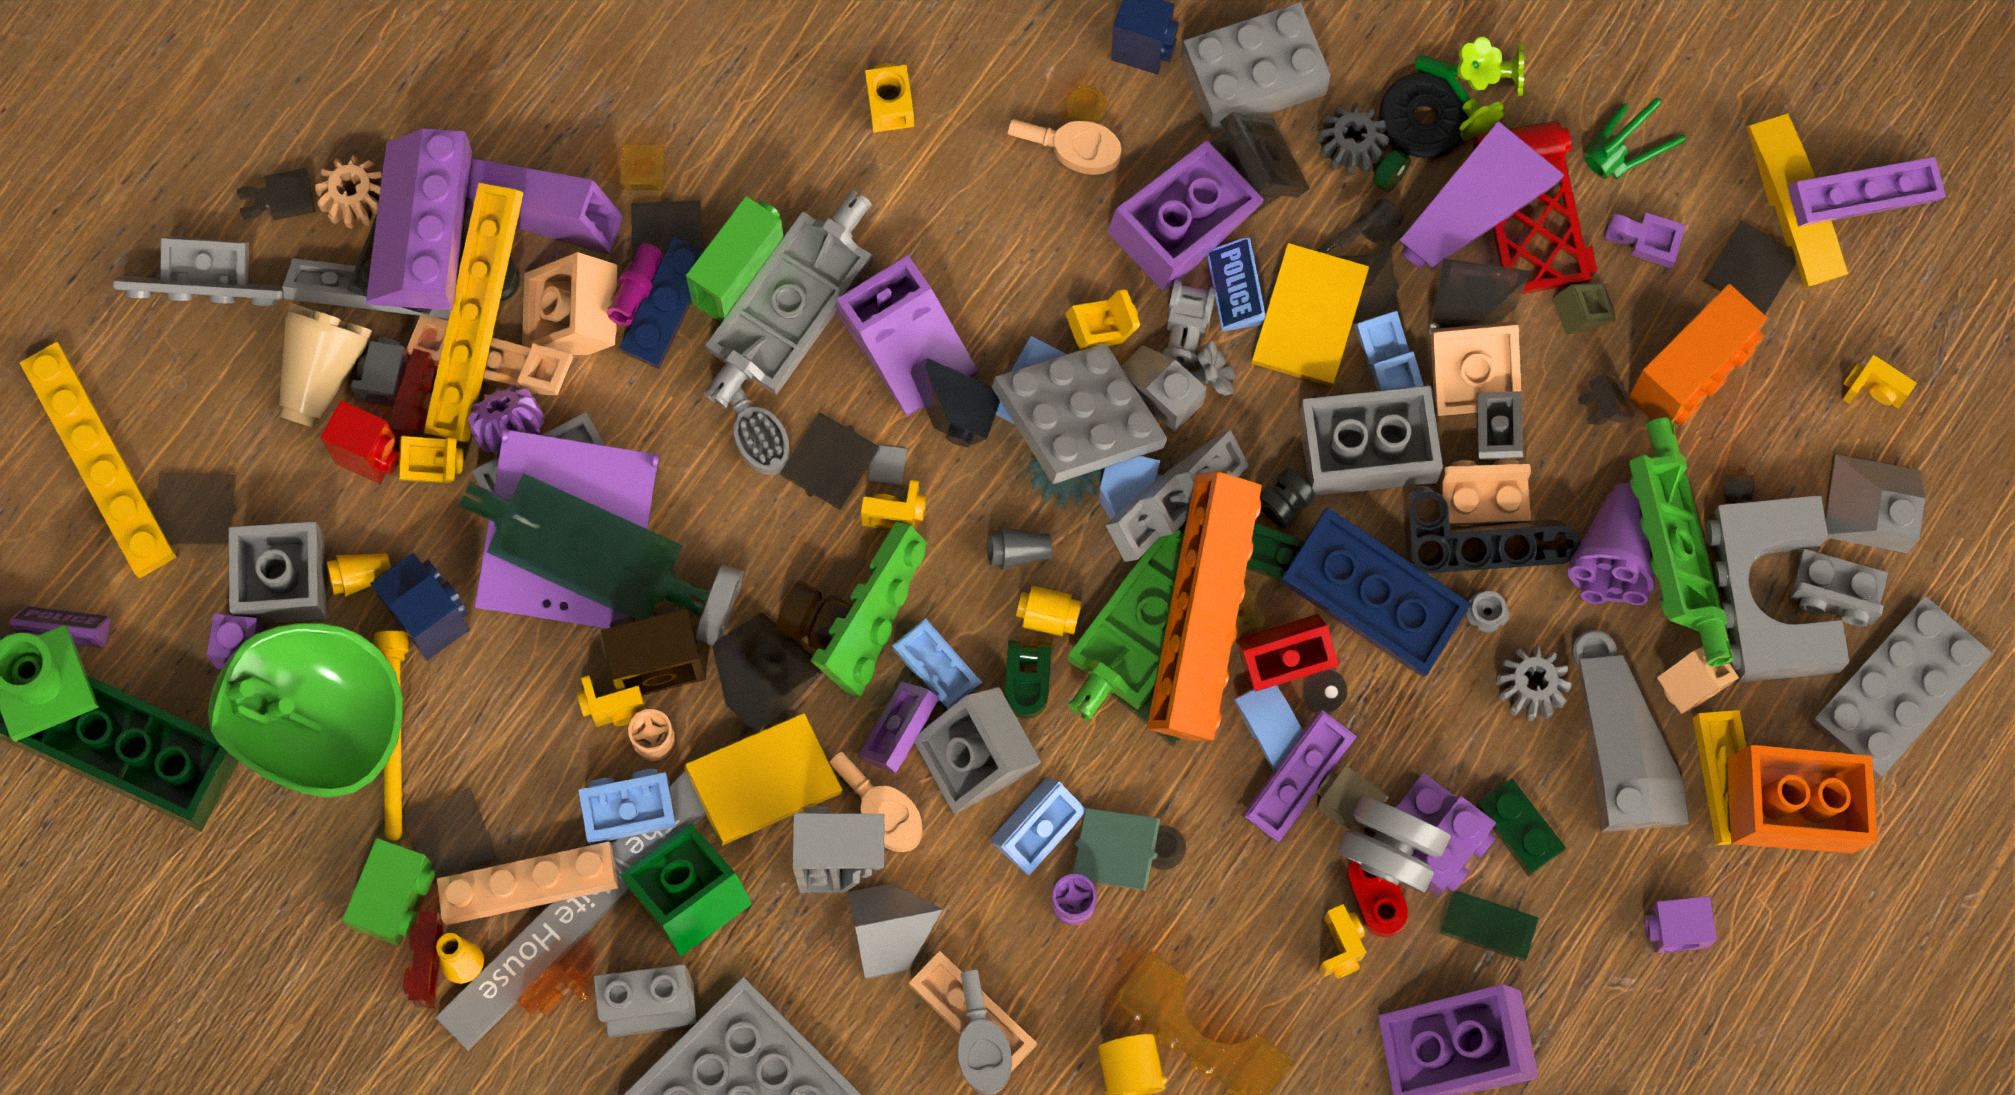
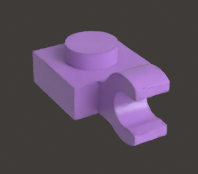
(1653, 238)

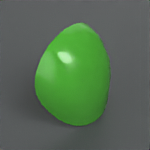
(308, 708)

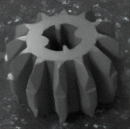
(1358, 127)

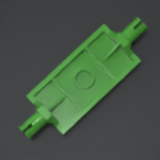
(1678, 542)
(1128, 634)

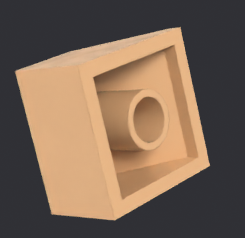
(569, 304)

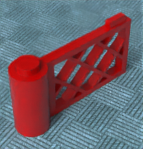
(1551, 143)

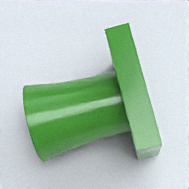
(42, 682)

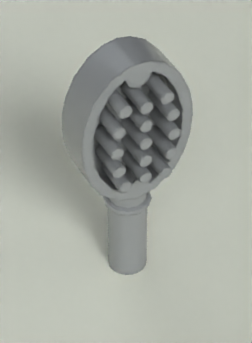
(759, 436)
(982, 1047)

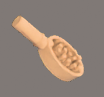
(1077, 144)
(902, 817)

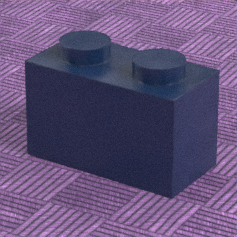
(1144, 34)

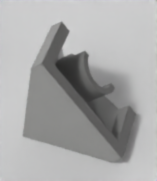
(890, 927)

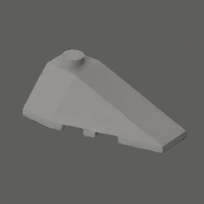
(1629, 759)

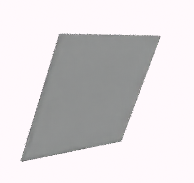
(888, 465)

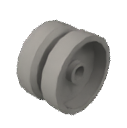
(1391, 848)

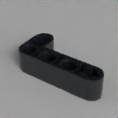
(1491, 536)

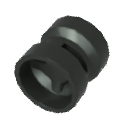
(1286, 498)

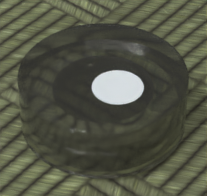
(1325, 691)

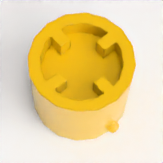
(1132, 1066)

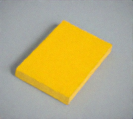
(1310, 315)
(763, 779)

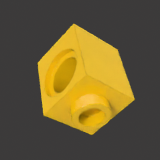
(889, 113)

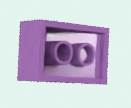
(1183, 215)
(1459, 1044)

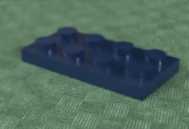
(1375, 592)

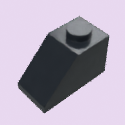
(955, 402)

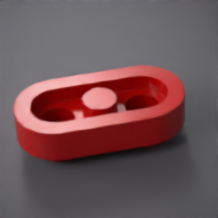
(1373, 893)

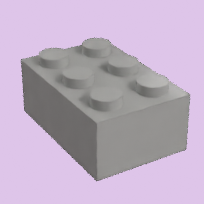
(1255, 66)
(1370, 440)

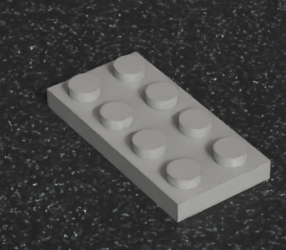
(1902, 686)

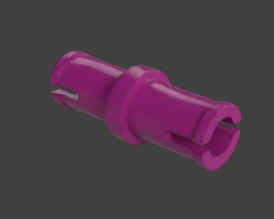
(635, 284)

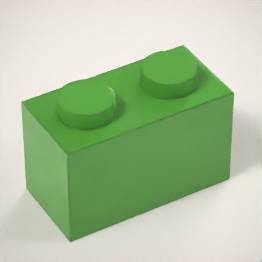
(389, 892)

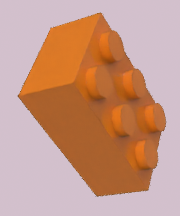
(1700, 358)
(1801, 799)

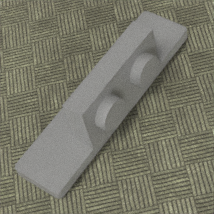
(202, 268)

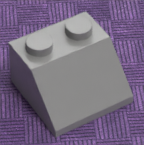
(976, 749)

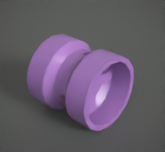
(1074, 891)

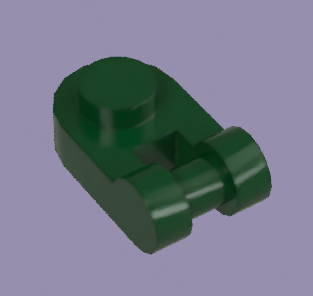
(1027, 691)

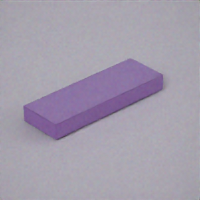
(1298, 775)

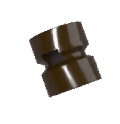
(810, 616)

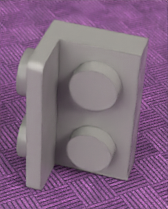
(1838, 588)

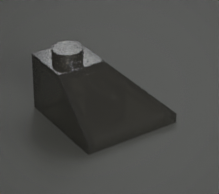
(1474, 294)
(762, 671)

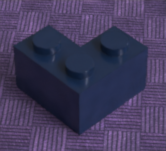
(422, 606)

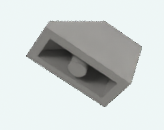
(1165, 386)
(1500, 425)

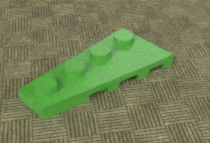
(868, 625)

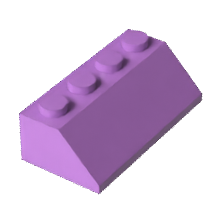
(420, 220)

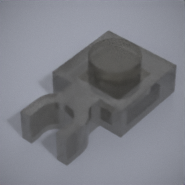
(285, 196)

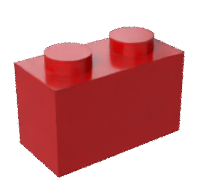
(361, 442)
(1287, 652)

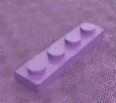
(1866, 191)

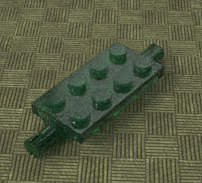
(584, 548)

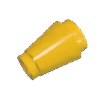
(355, 571)
(459, 958)

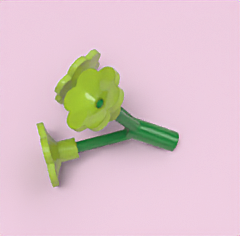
(1479, 66)

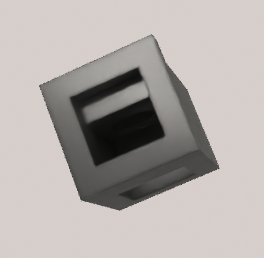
(380, 372)

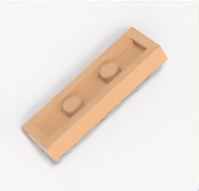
(942, 989)

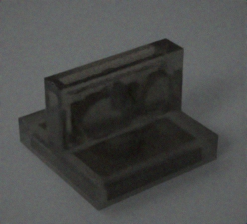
(1260, 156)

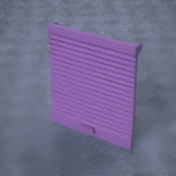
(598, 474)

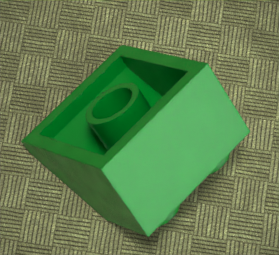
(686, 889)

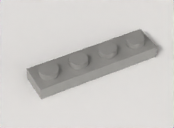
(328, 285)

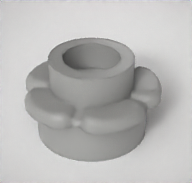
(1495, 603)

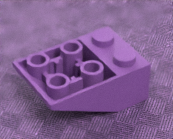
(899, 325)

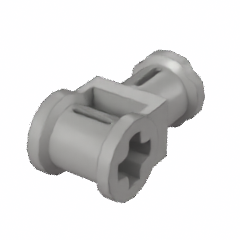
(1188, 317)

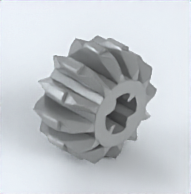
(1545, 695)

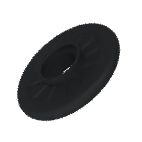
(1409, 134)

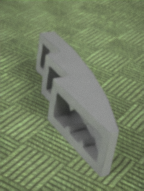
(1166, 501)

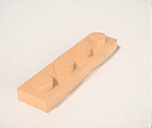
(527, 883)

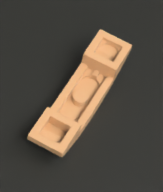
(507, 364)

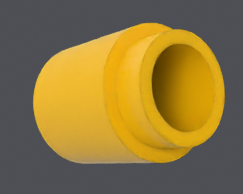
(1049, 611)

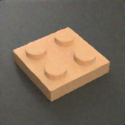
(1473, 362)

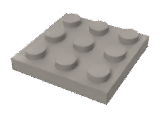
(1079, 413)

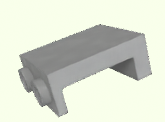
(646, 1001)

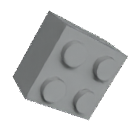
(278, 572)

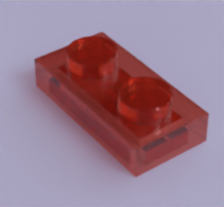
(418, 380)
(423, 976)

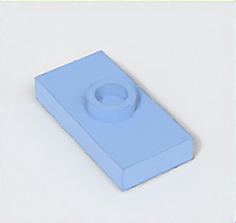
(936, 664)

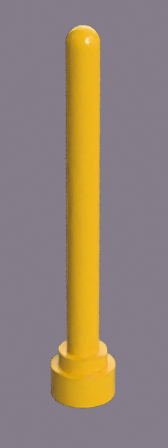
(393, 646)

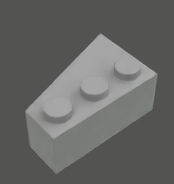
(835, 849)

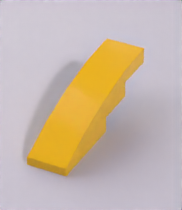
(1780, 164)

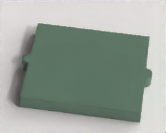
(1116, 848)

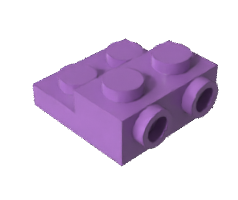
(1455, 816)

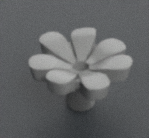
(1214, 371)

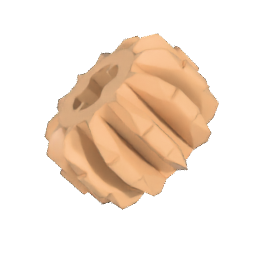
(346, 177)

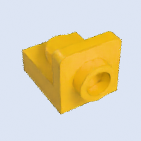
(1882, 380)
(886, 509)

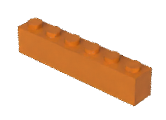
(1205, 607)

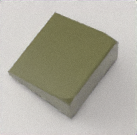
(1583, 307)

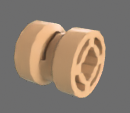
(649, 726)

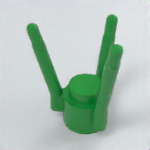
(1607, 154)

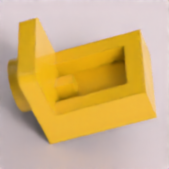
(1103, 321)
(429, 459)
(611, 708)
(1347, 935)

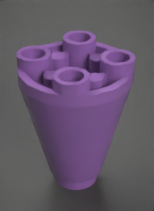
(1614, 553)

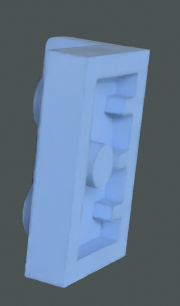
(627, 806)

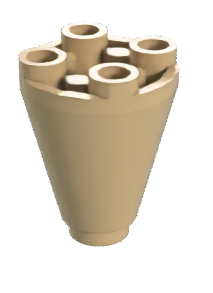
(316, 361)

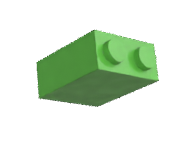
(734, 258)

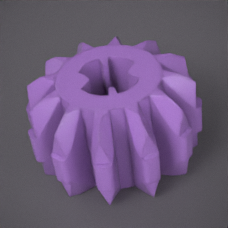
(503, 410)

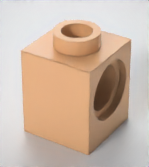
(1695, 682)

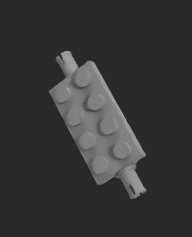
(789, 301)

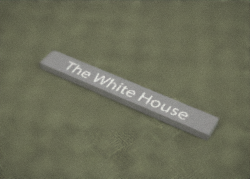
(555, 932)

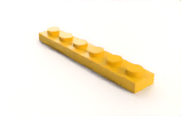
(473, 311)
(98, 460)

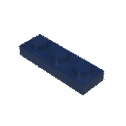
(664, 308)

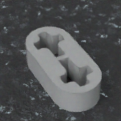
(720, 604)

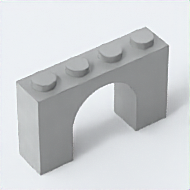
(1760, 644)

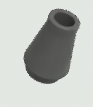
(1017, 547)

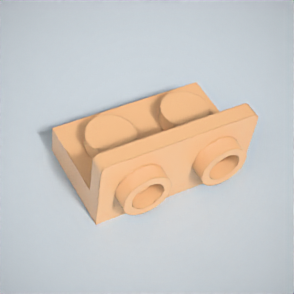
(1486, 492)

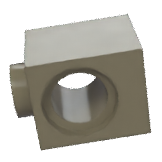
(1342, 794)

